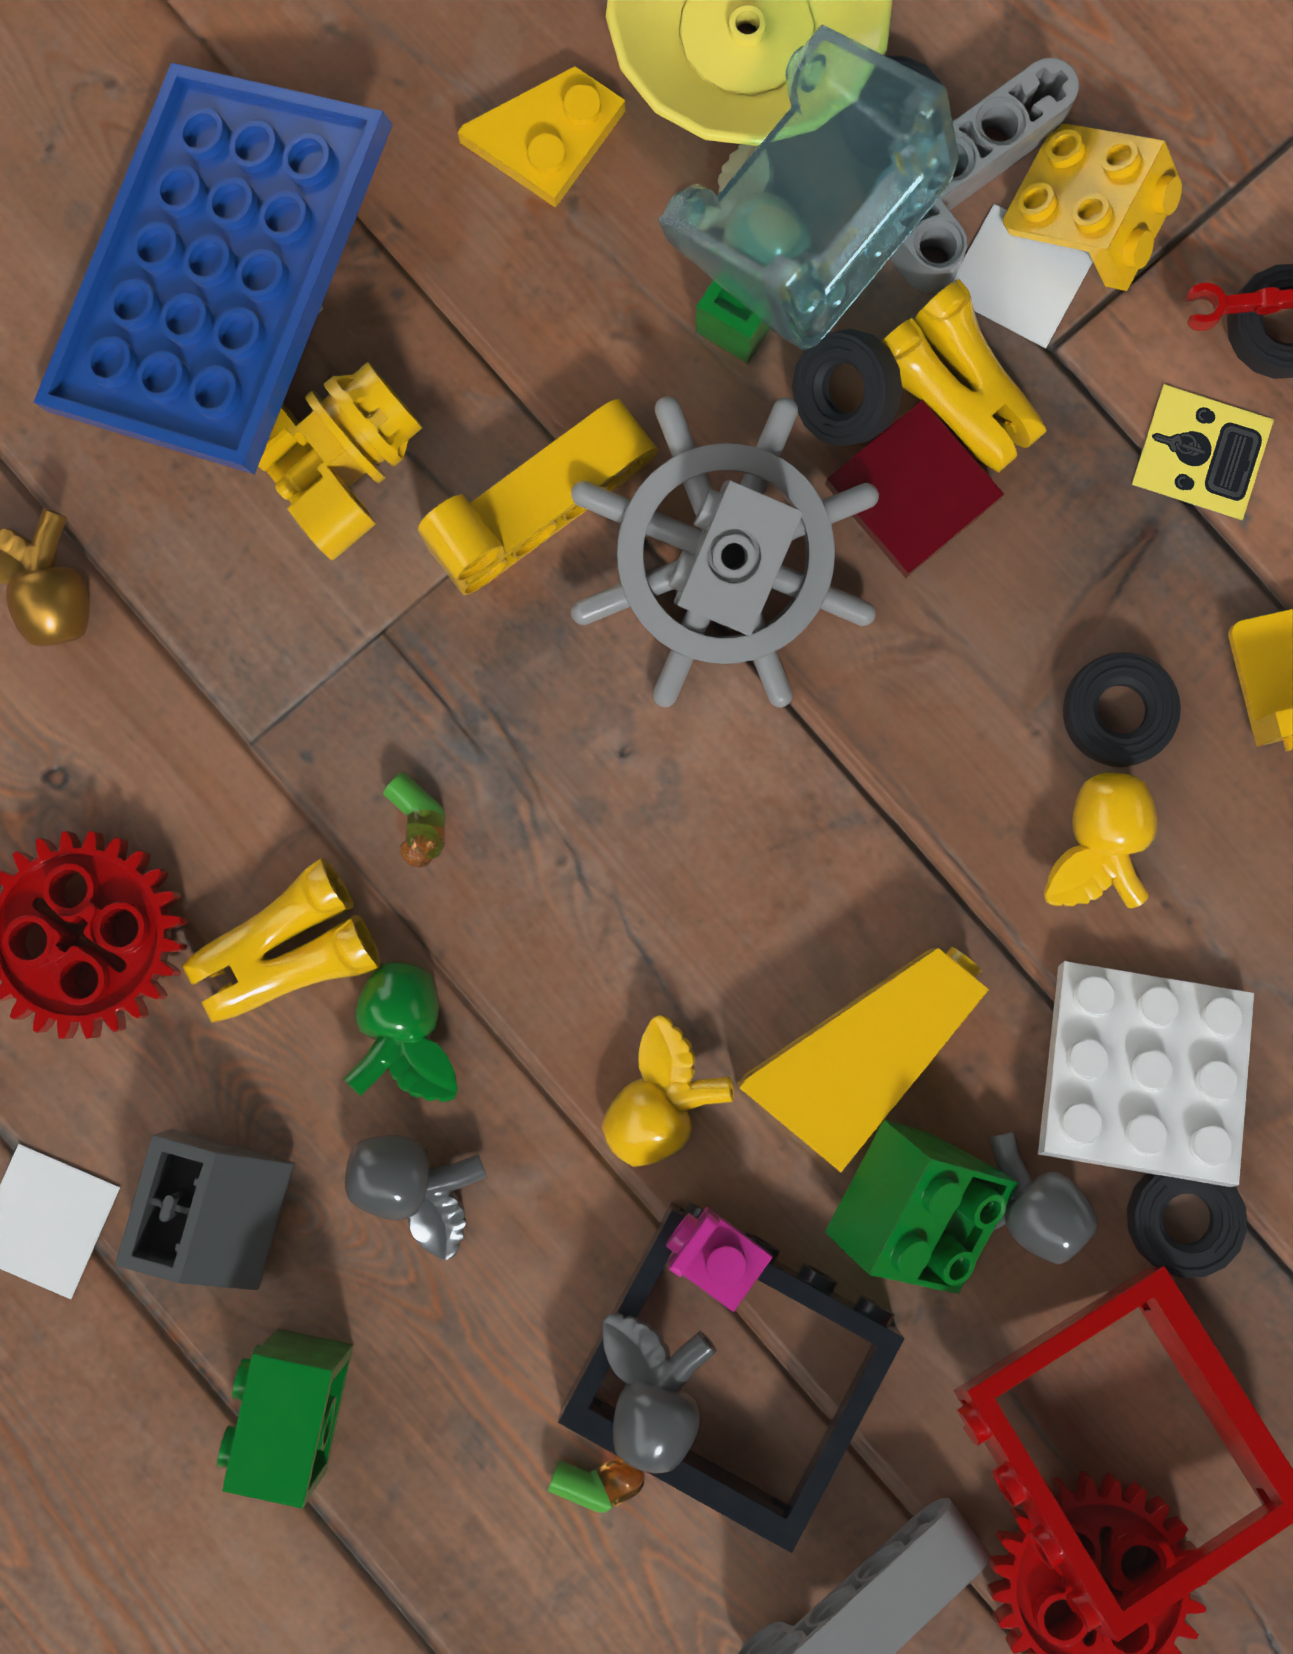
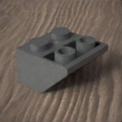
(204, 1212)

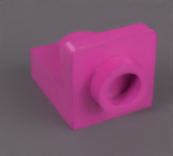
(716, 1257)

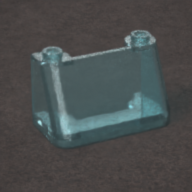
(823, 190)

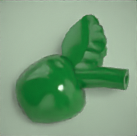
(400, 1014)

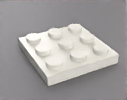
(1147, 1074)

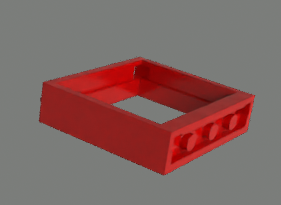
(1217, 1395)

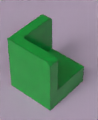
(729, 323)

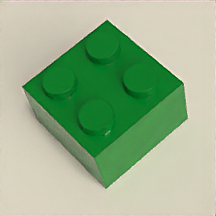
(285, 1417)

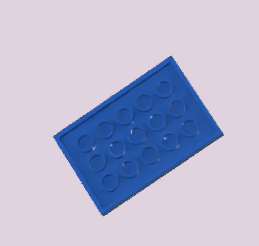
(214, 265)

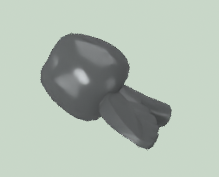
(395, 1182)
(1044, 1214)
(653, 1414)

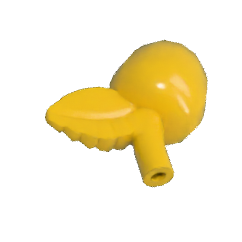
(1109, 821)
(651, 1114)

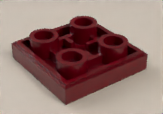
(924, 485)

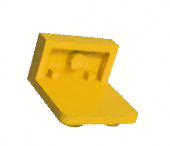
(1098, 197)
(1265, 672)

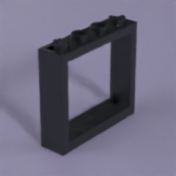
(704, 1479)

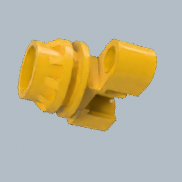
(332, 449)

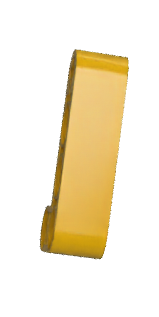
(534, 501)

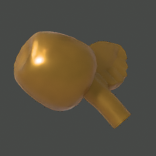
(43, 600)

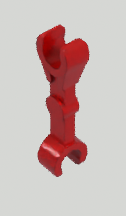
(1262, 302)

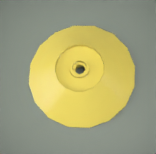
(713, 77)

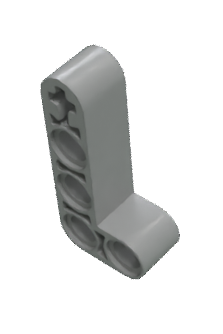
(982, 159)
(888, 1593)

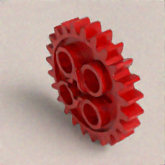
(113, 887)
(1033, 1586)

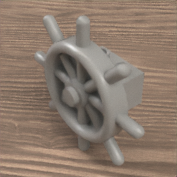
(733, 557)

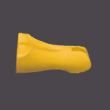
(988, 406)
(308, 901)

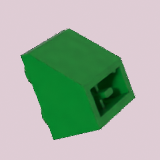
(919, 1209)

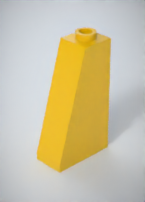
(862, 1059)

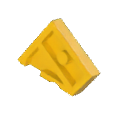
(546, 132)

